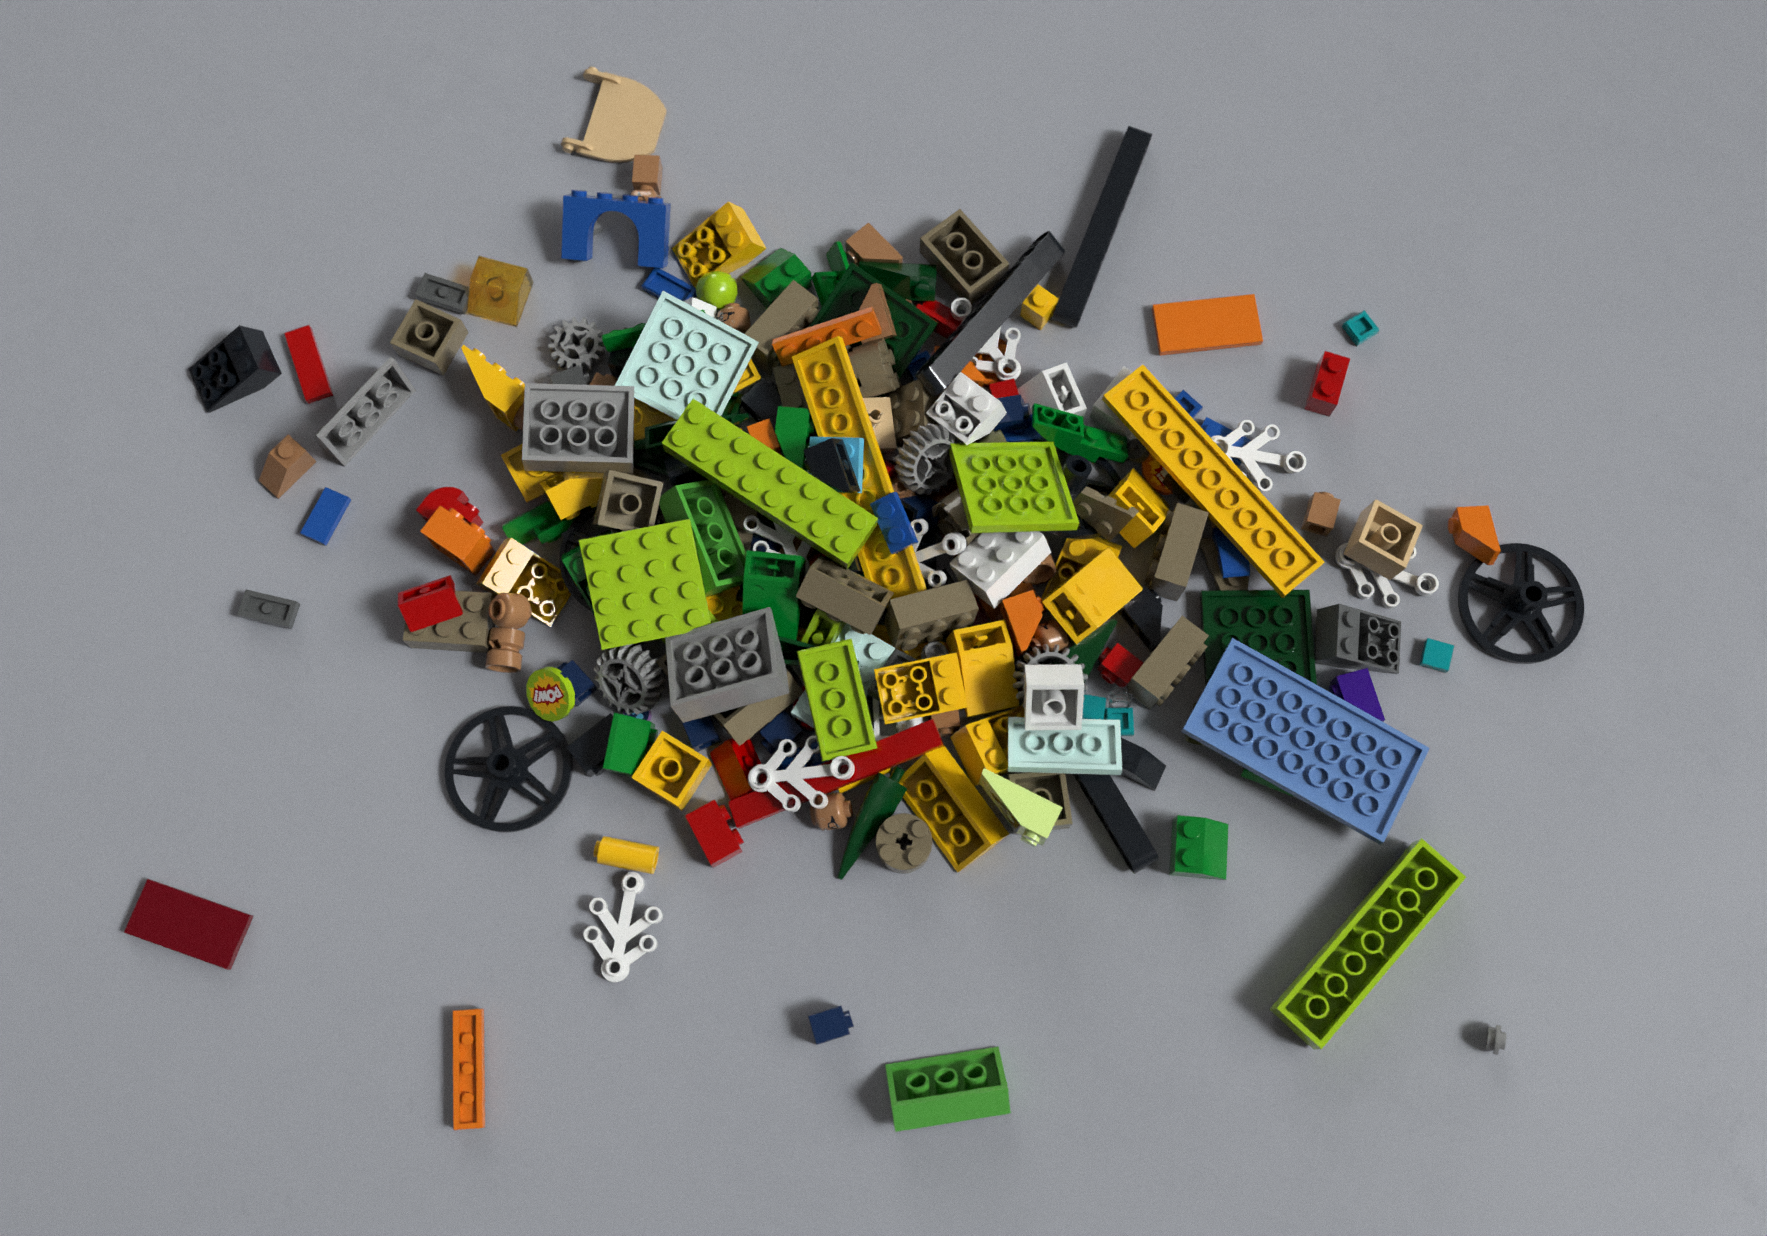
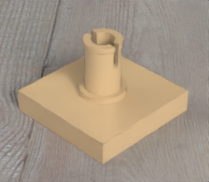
(882, 421)

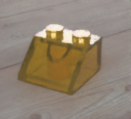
(498, 291)

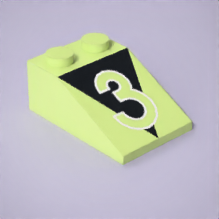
(1024, 810)

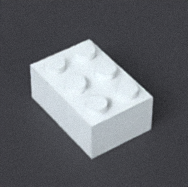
(999, 562)

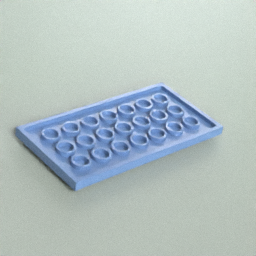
(1306, 741)

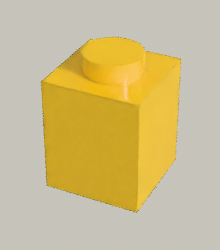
(1038, 307)

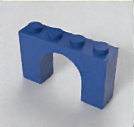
(649, 217)

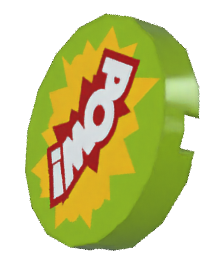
(550, 694)

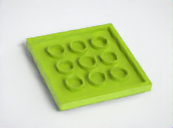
(1012, 487)
(645, 583)

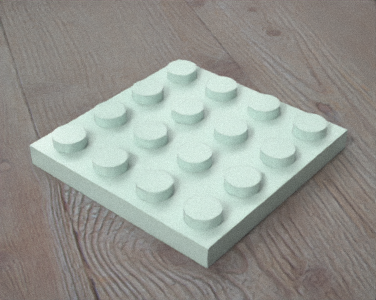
(686, 358)

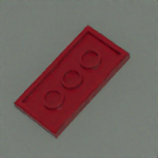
(188, 924)

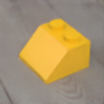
(672, 770)

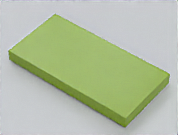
(837, 699)

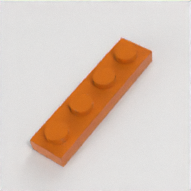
(850, 327)
(468, 1069)

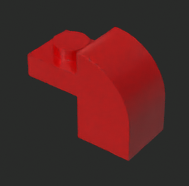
(449, 498)

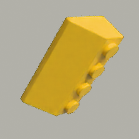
(951, 808)

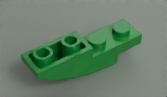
(1076, 438)

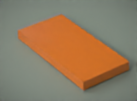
(1207, 324)

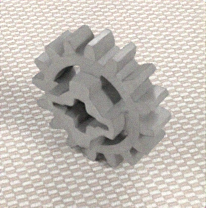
(577, 332)

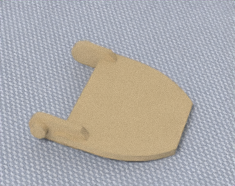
(623, 121)

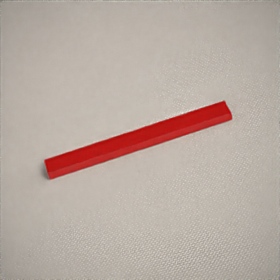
(890, 752)

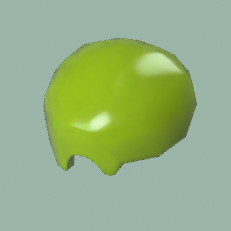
(717, 289)

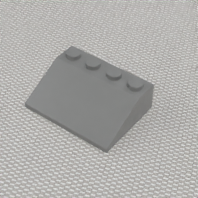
(365, 412)
(578, 428)
(725, 665)

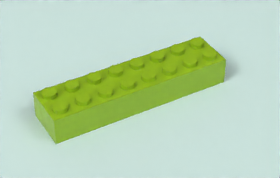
(770, 483)
(1367, 944)

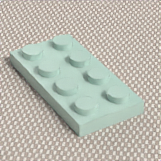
(870, 653)
(1083, 751)

